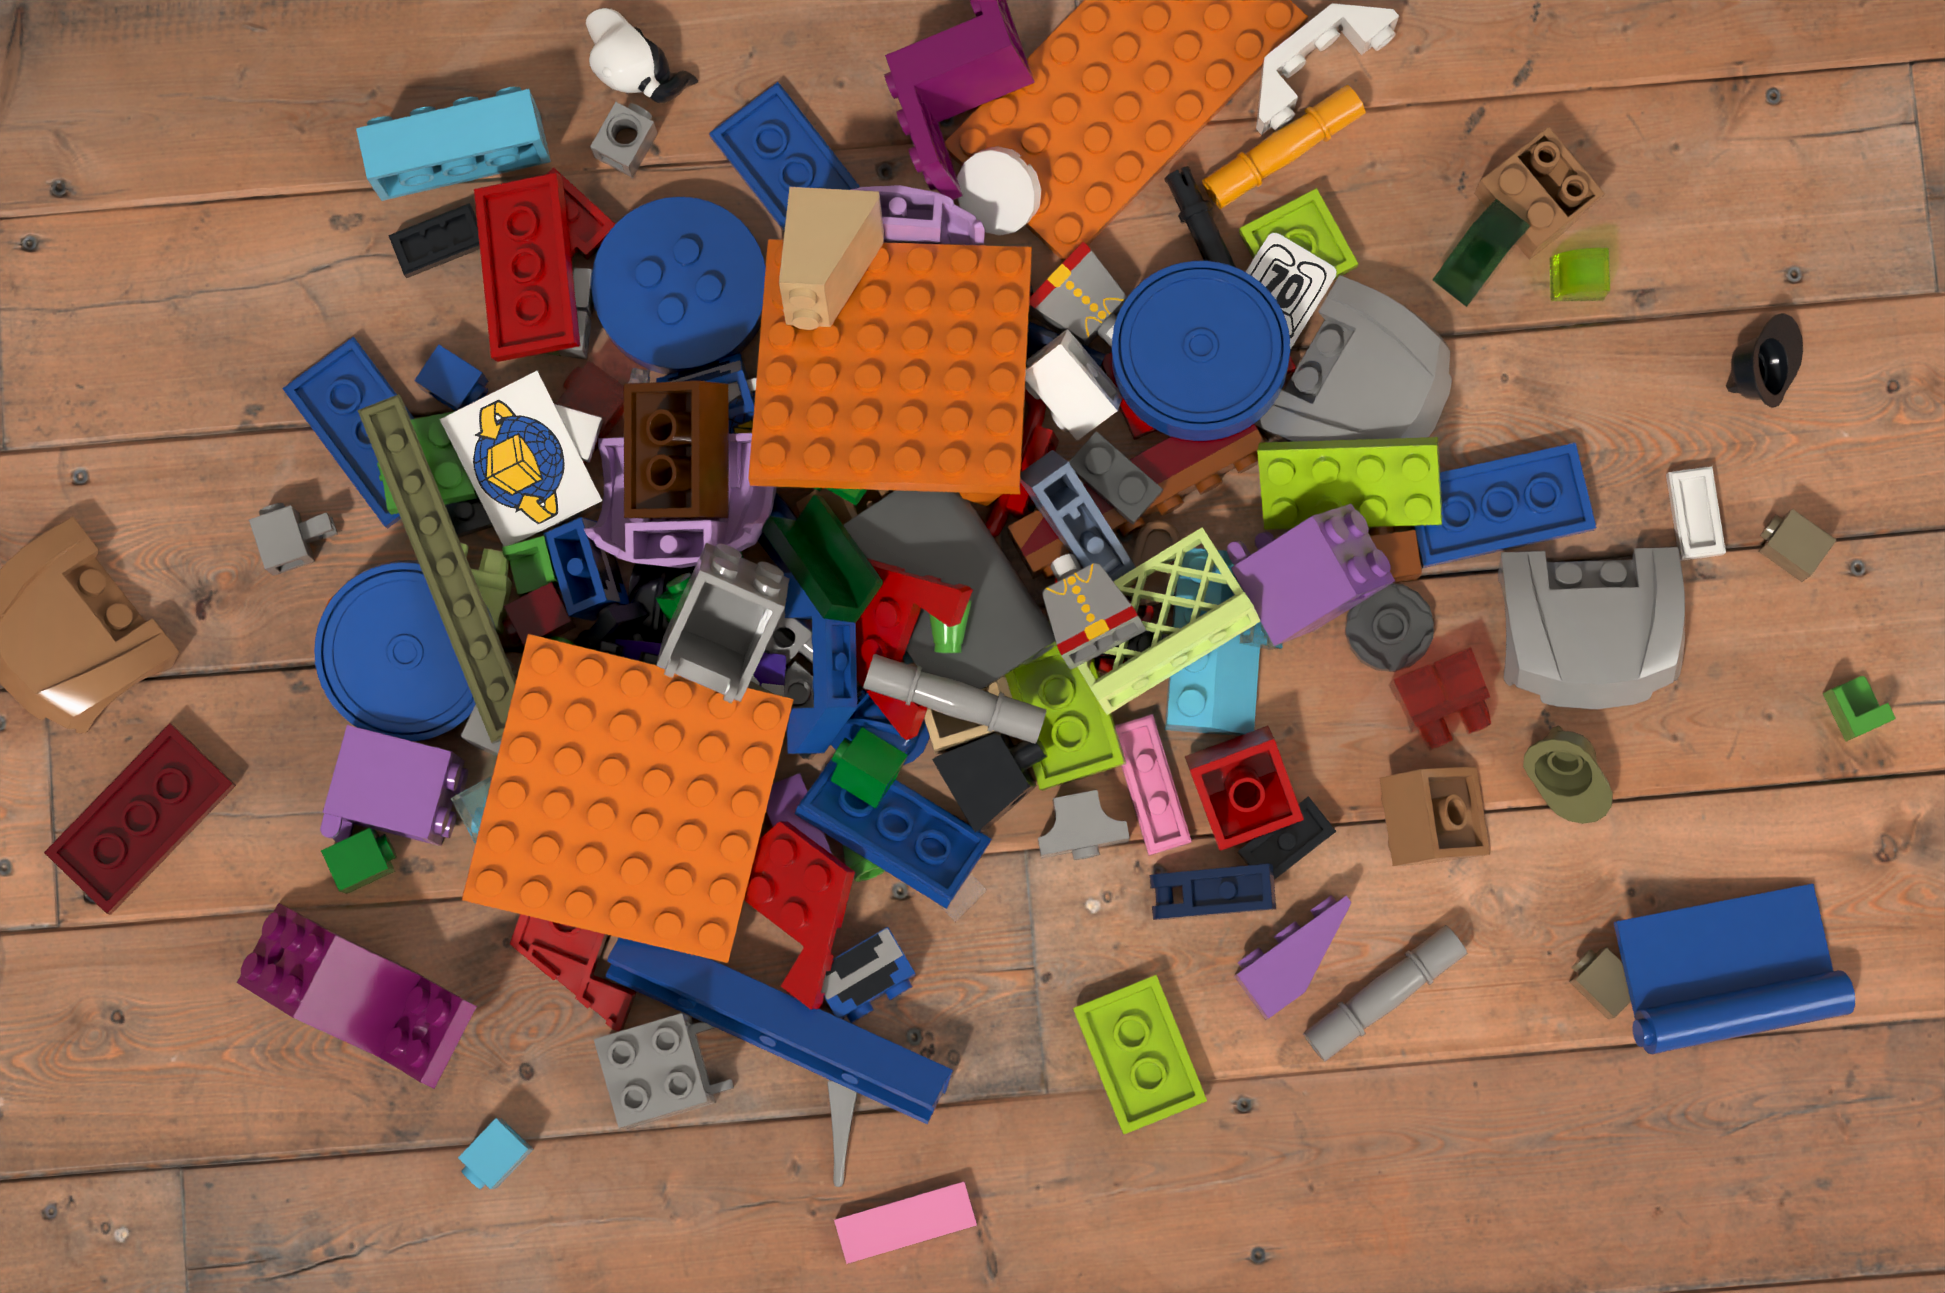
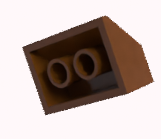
(676, 450)

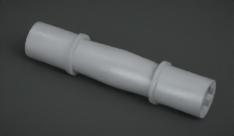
(955, 698)
(1385, 993)

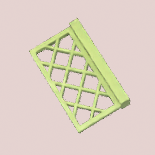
(1183, 644)

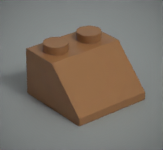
(1434, 815)

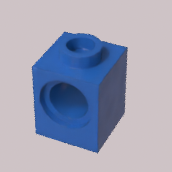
(451, 380)

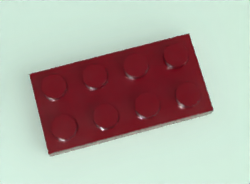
(140, 819)

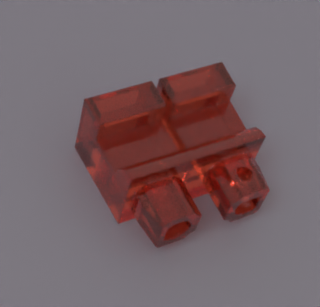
(1443, 691)

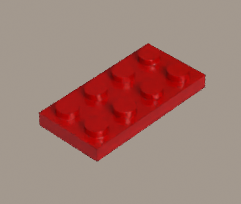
(527, 267)

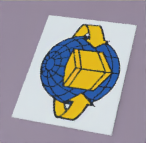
(520, 459)

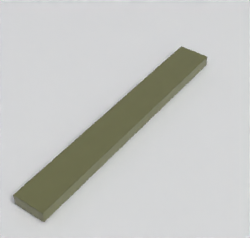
(441, 560)

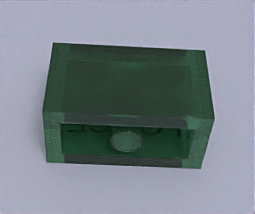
(1481, 252)

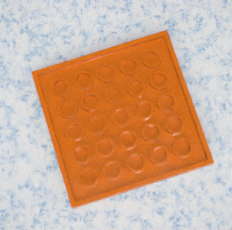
(907, 383)
(626, 800)

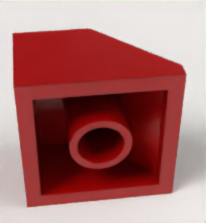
(1244, 788)

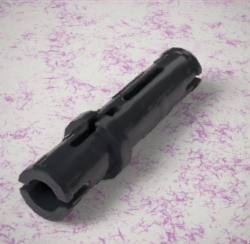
(1197, 216)

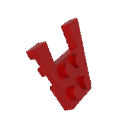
(889, 624)
(806, 897)
(571, 958)

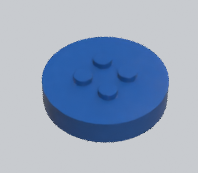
(679, 284)
(1200, 350)
(390, 657)

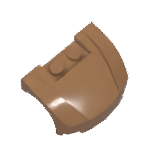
(71, 631)

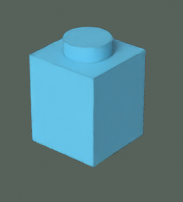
(494, 1155)

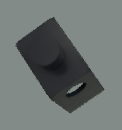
(989, 776)

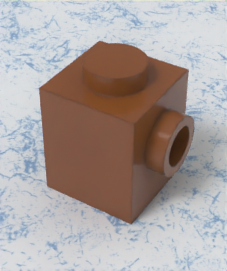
(1400, 550)

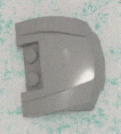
(1365, 374)
(1593, 627)

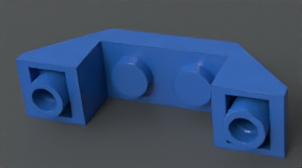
(833, 677)

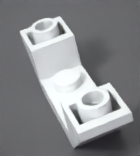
(1360, 24)

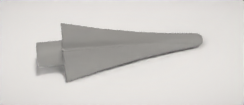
(842, 1108)

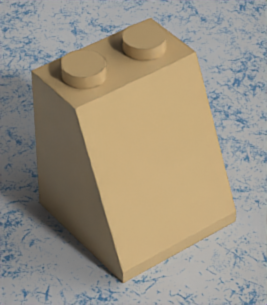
(826, 251)

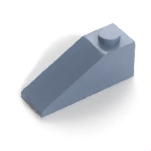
(1074, 515)

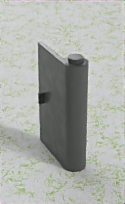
(948, 540)

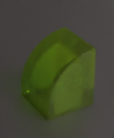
(1580, 275)

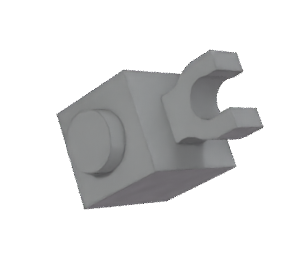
(285, 539)

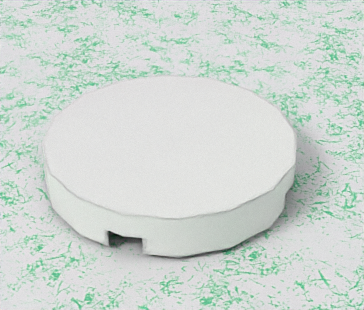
(999, 190)

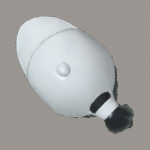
(631, 61)

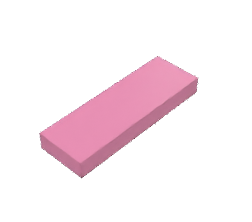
(1152, 786)
(905, 1222)

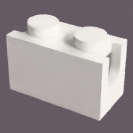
(1071, 385)

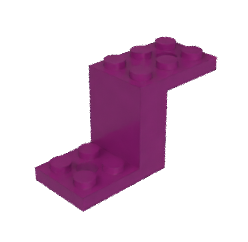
(952, 76)
(356, 995)

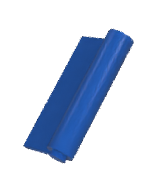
(1730, 970)

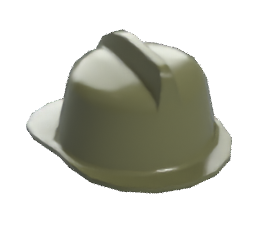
(1568, 776)

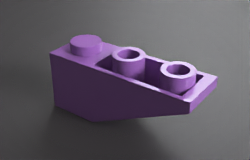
(1287, 969)

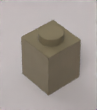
(1795, 544)
(1602, 981)

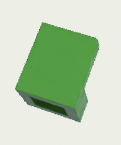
(530, 565)
(1857, 708)

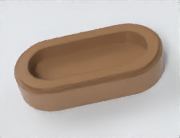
(1152, 540)

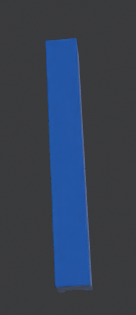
(783, 1026)

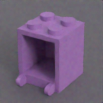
(1310, 572)
(392, 788)

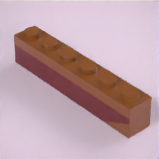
(1173, 464)

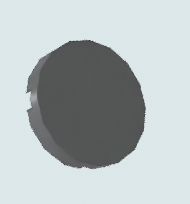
(1390, 628)

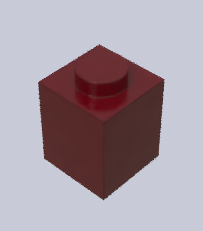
(537, 614)

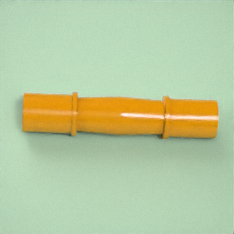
(1283, 146)

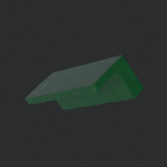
(825, 561)

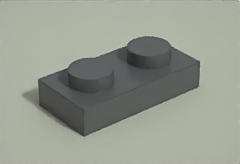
(1115, 478)

